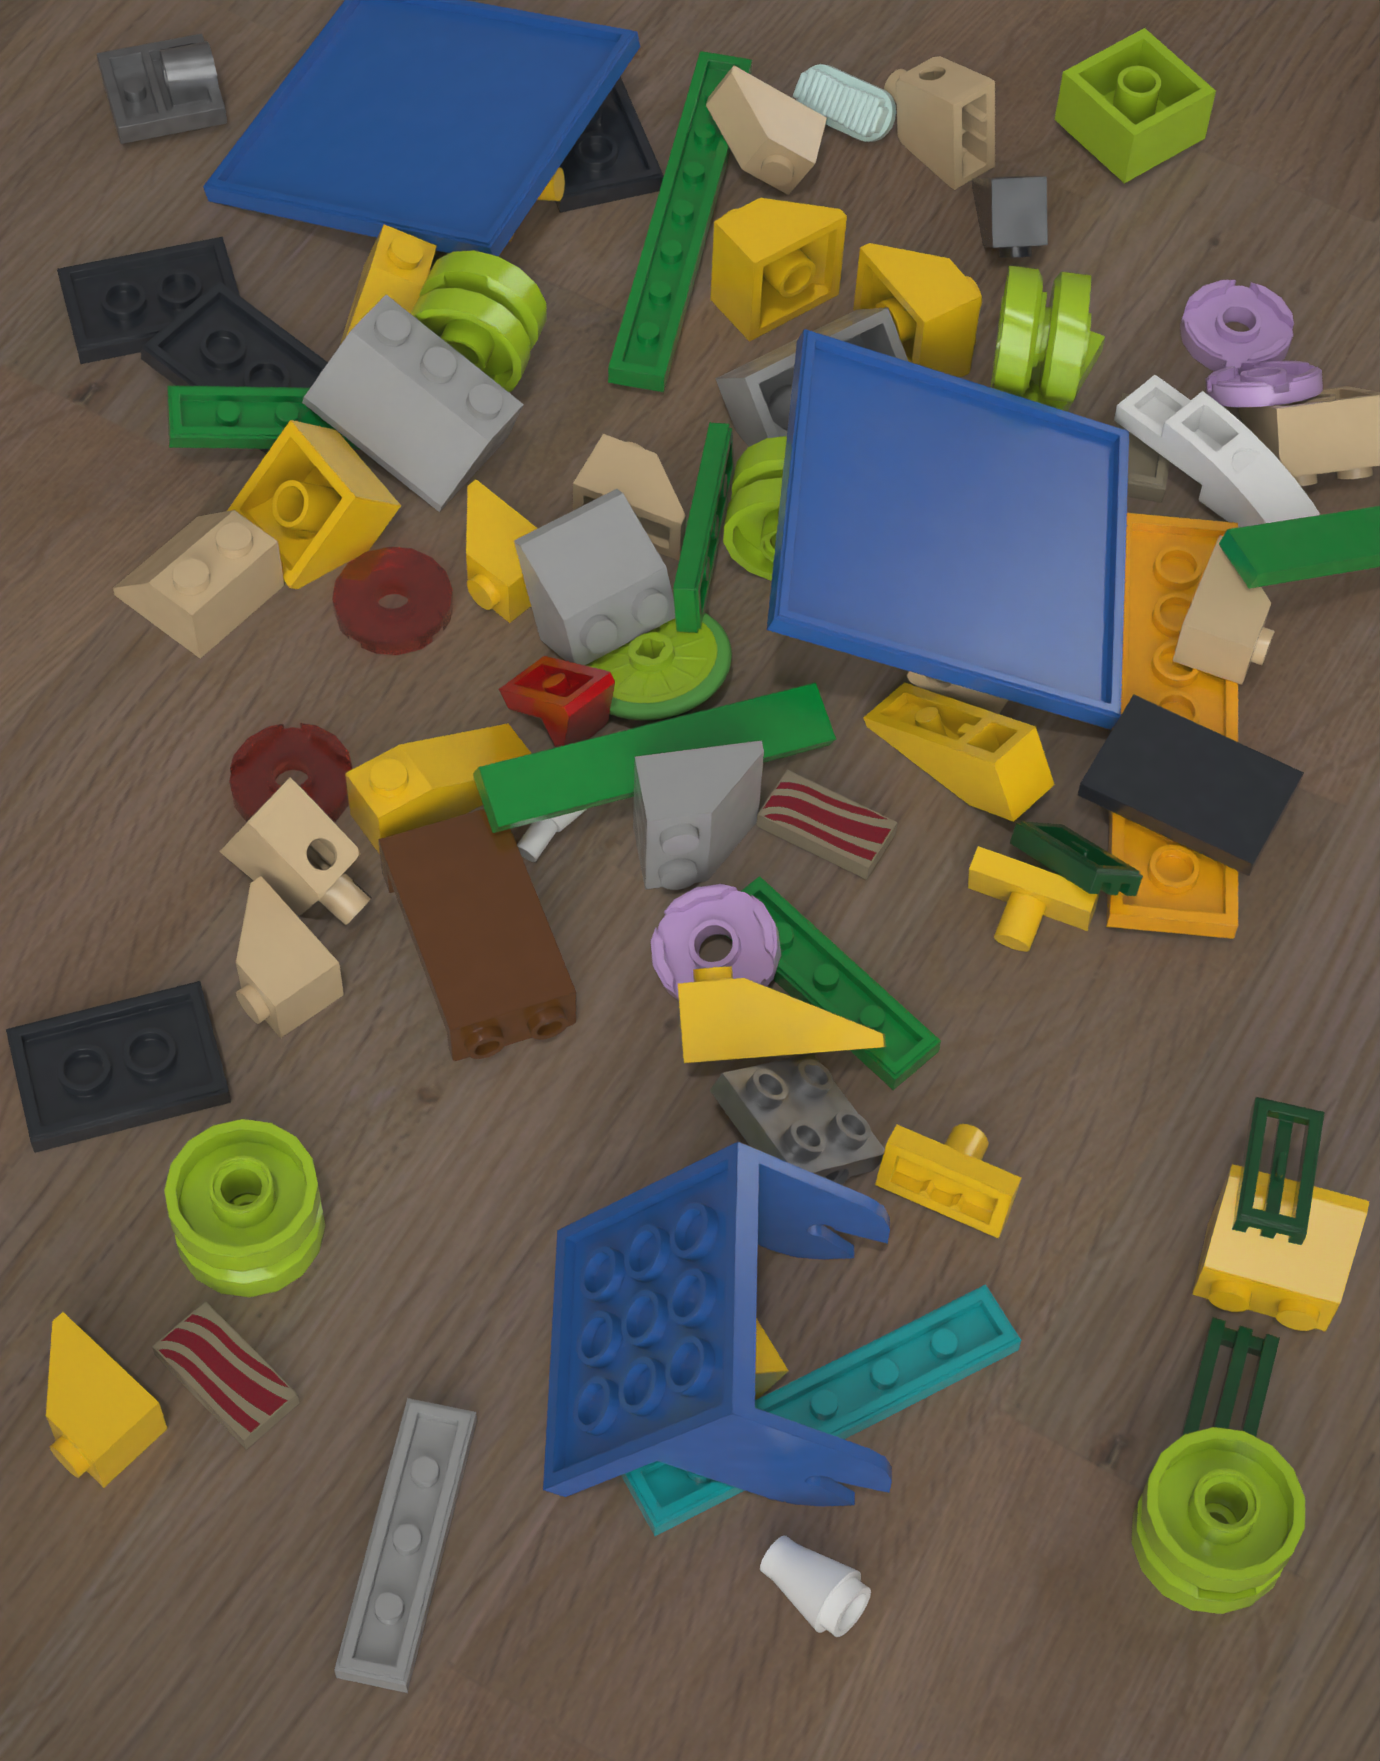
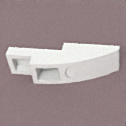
(1217, 450)

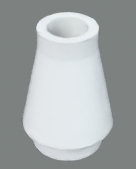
(818, 1586)

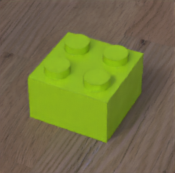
(1134, 105)

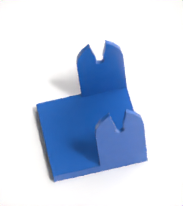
(663, 1332)

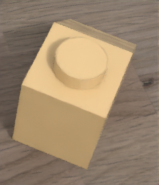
(766, 129)
(643, 483)
(1224, 623)
(282, 964)

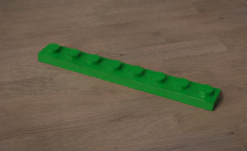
(675, 236)

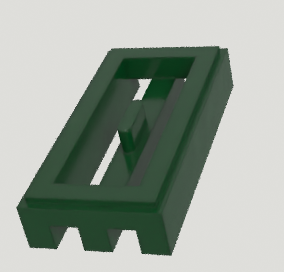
(1076, 858)
(1270, 1220)
(1241, 1343)

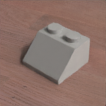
(594, 579)
(694, 810)

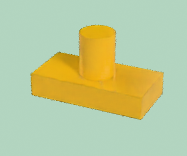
(1029, 896)
(949, 1177)

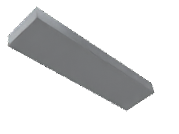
(406, 1546)

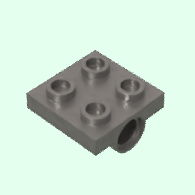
(162, 88)
(799, 1117)

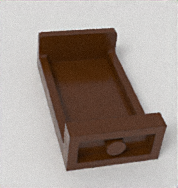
(479, 934)

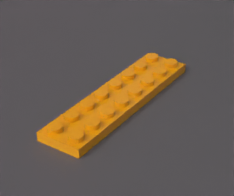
(1162, 573)

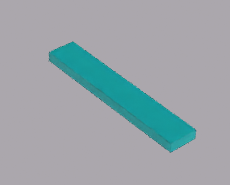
(850, 1394)

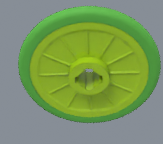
(667, 670)

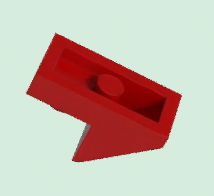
(565, 695)

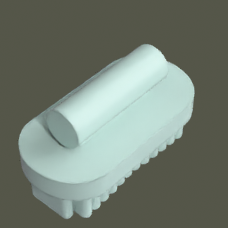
(847, 102)

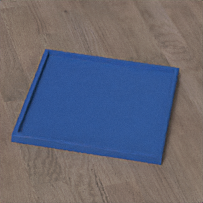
(425, 120)
(952, 531)

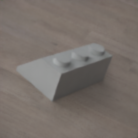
(761, 389)
(413, 403)

